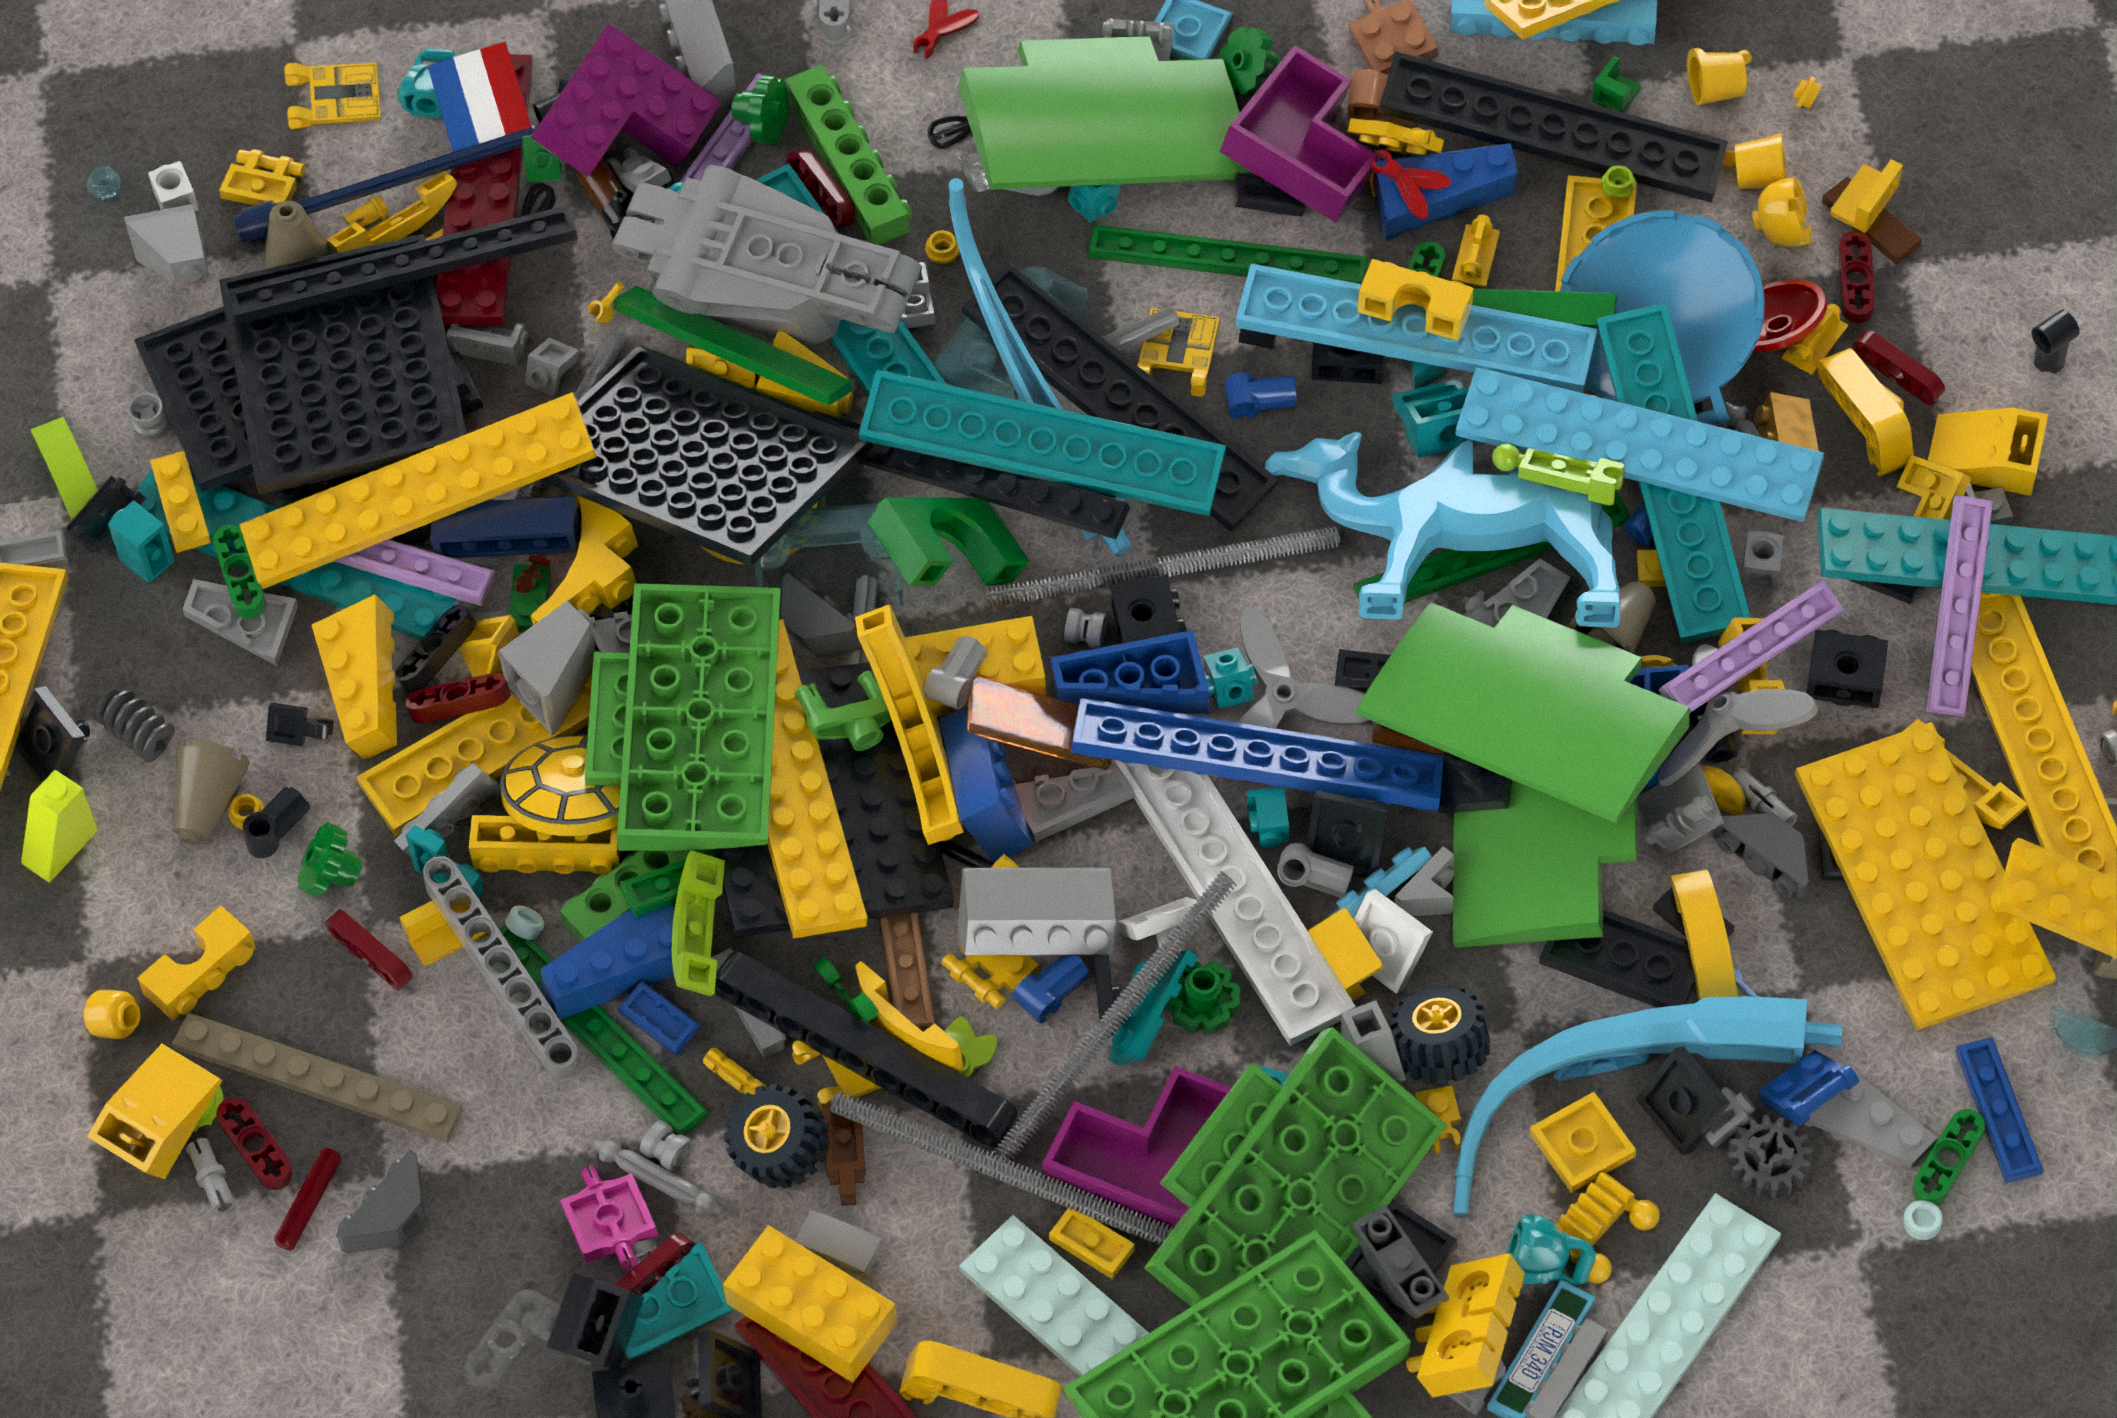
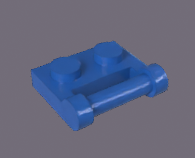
(1807, 1087)

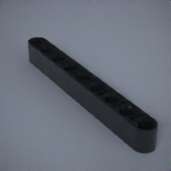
(864, 1049)

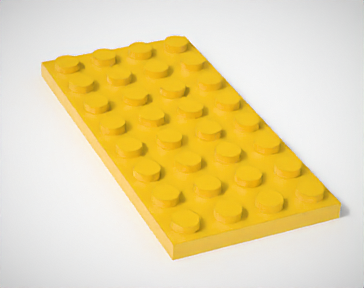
(1923, 876)

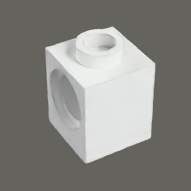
(172, 186)

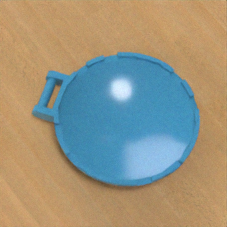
(1702, 277)

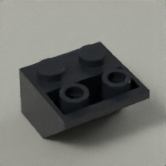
(595, 1321)

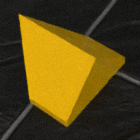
(485, 641)

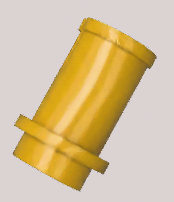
(368, 212)

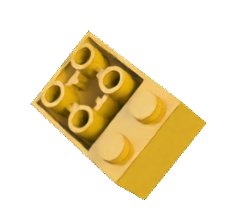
(1991, 446)
(155, 1111)

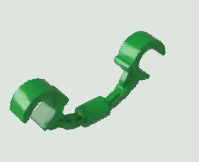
(860, 1006)

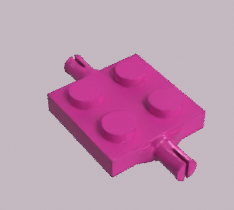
(608, 1217)

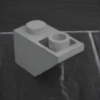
(1372, 1036)

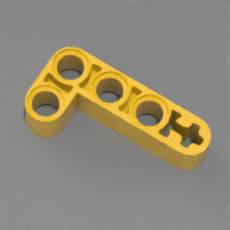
(1869, 408)
(978, 1382)

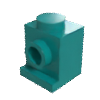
(1268, 816)

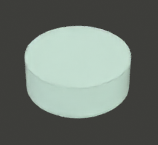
(525, 922)
(1922, 1220)

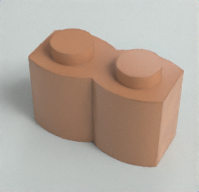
(1366, 95)

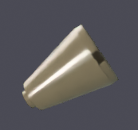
(292, 236)
(1635, 611)
(203, 787)

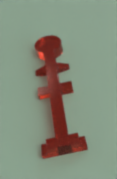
(526, 583)

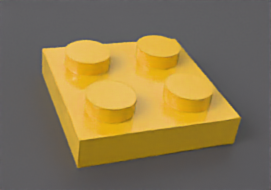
(1582, 1142)

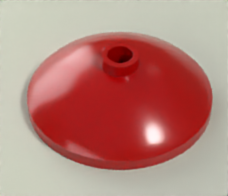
(1790, 314)

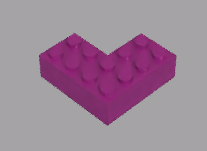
(627, 91)
(1288, 140)
(1131, 1161)

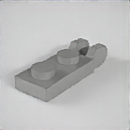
(638, 170)

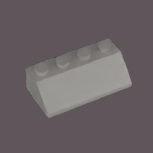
(700, 46)
(1036, 911)

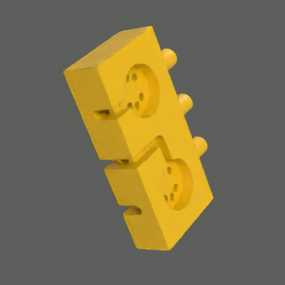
(1469, 1327)

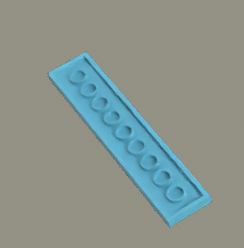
(1492, 339)
(1649, 443)

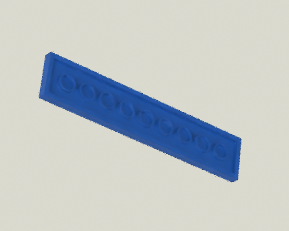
(1258, 754)

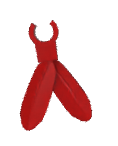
(941, 25)
(1409, 181)

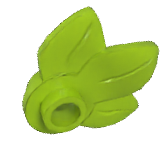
(974, 1051)

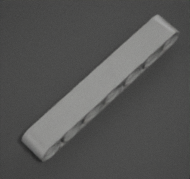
(498, 950)

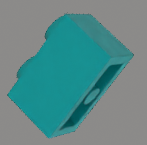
(141, 541)

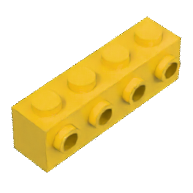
(506, 845)

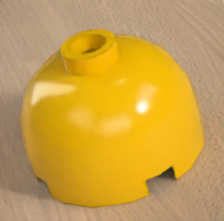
(1783, 214)

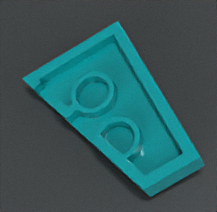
(1141, 1028)
(679, 1304)

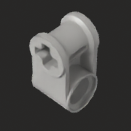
(835, 21)

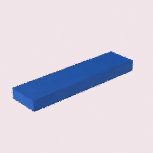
(1999, 1109)

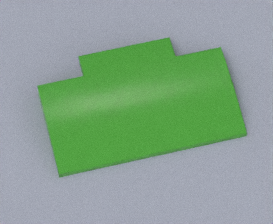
(1099, 115)
(1529, 705)
(689, 718)
(1534, 869)
(1289, 1164)
(1265, 1346)

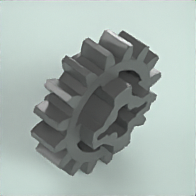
(1752, 1148)

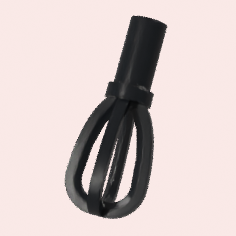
(952, 129)
(530, 200)

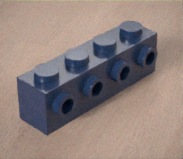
(510, 528)

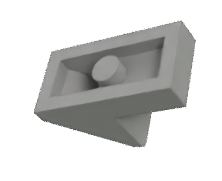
(1426, 891)

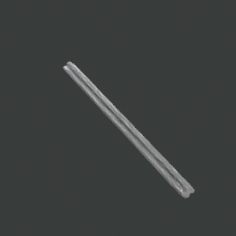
(598, 369)
(1153, 567)
(1114, 1017)
(999, 1170)

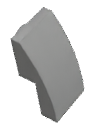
(919, 305)
(840, 1242)

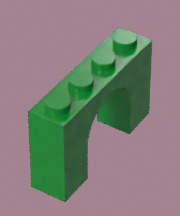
(911, 530)

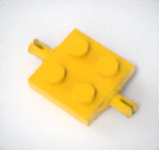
(1396, 137)

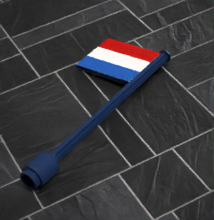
(481, 116)

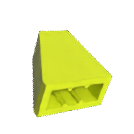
(56, 826)

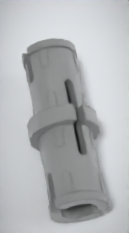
(1750, 784)
(210, 1175)

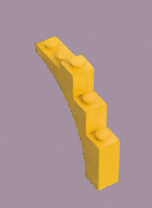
(598, 569)
(913, 721)

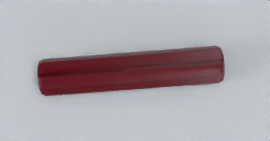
(307, 1199)

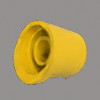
(1717, 75)
(1758, 162)

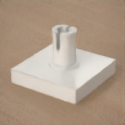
(1156, 921)
(1394, 937)

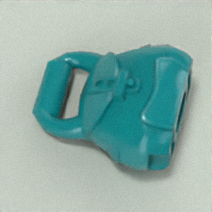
(416, 90)
(1545, 1250)

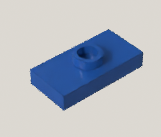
(659, 1018)

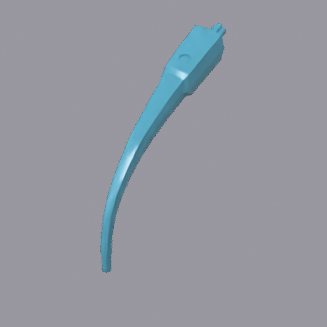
(1018, 362)
(1713, 1027)

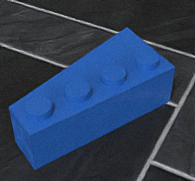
(1475, 177)
(1144, 673)
(984, 789)
(610, 962)

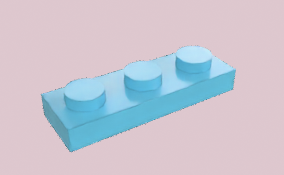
(1405, 865)

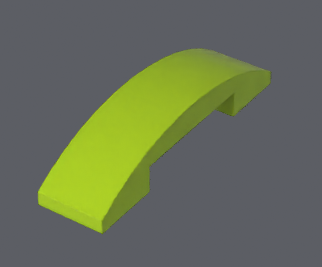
(65, 464)
(693, 923)

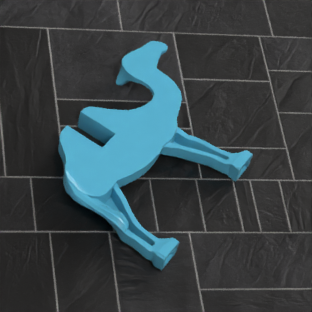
(1460, 514)

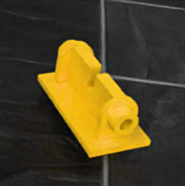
(1476, 252)
(1818, 343)

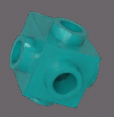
(1094, 200)
(1229, 678)

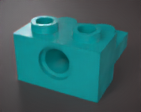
(1432, 416)

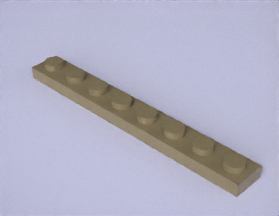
(317, 1077)

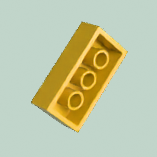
(1010, 659)
(810, 1303)

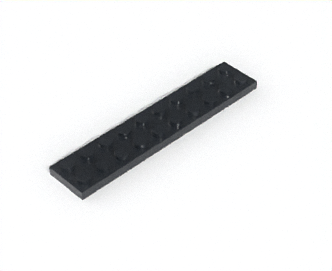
(1552, 126)
(1115, 388)

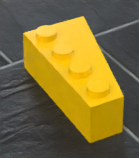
(358, 667)

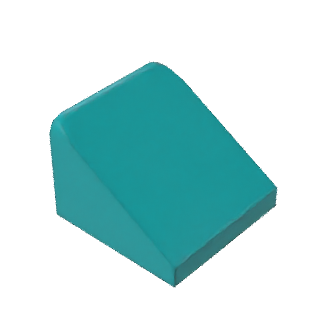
(1424, 374)

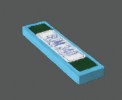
(1540, 1350)

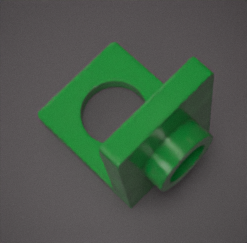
(540, 162)

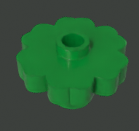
(1249, 59)
(763, 109)
(328, 862)
(1205, 998)

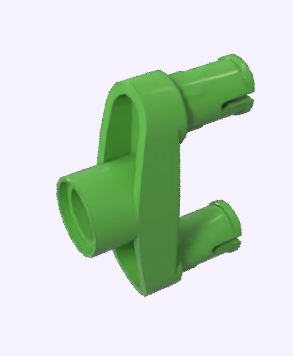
(855, 721)

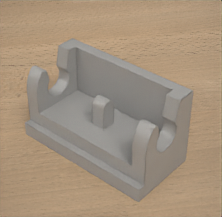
(488, 342)

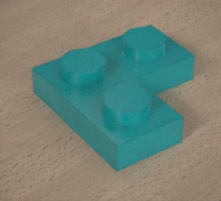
(430, 844)

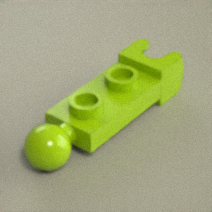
(1576, 475)

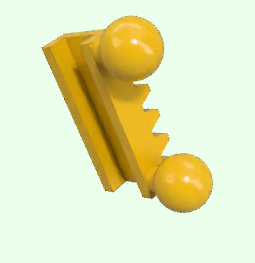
(1597, 1212)

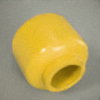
(111, 1014)

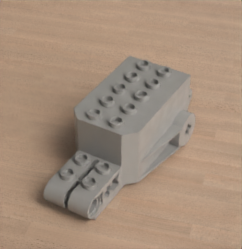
(761, 259)

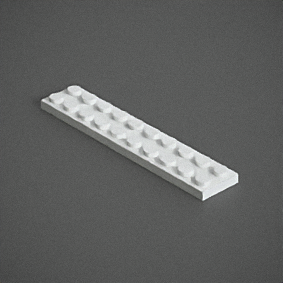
(1256, 915)

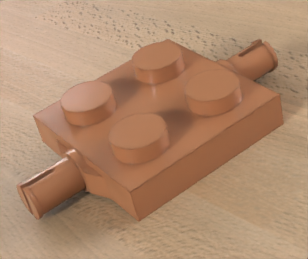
(1391, 30)

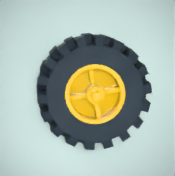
(1440, 1034)
(776, 1136)

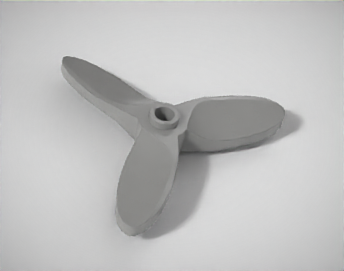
(1310, 701)
(1733, 711)

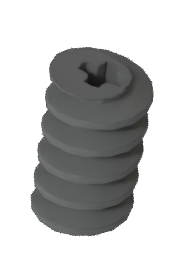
(134, 723)

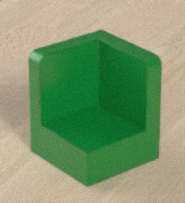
(1614, 89)

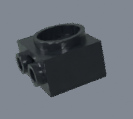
(1335, 364)
(1146, 599)
(1860, 655)

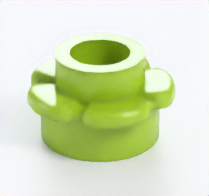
(1619, 175)

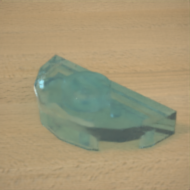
(2083, 1035)

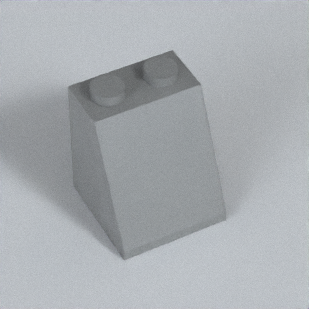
(550, 664)

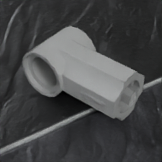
(953, 680)
(1319, 871)

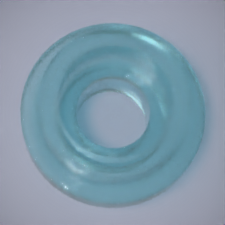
(101, 175)

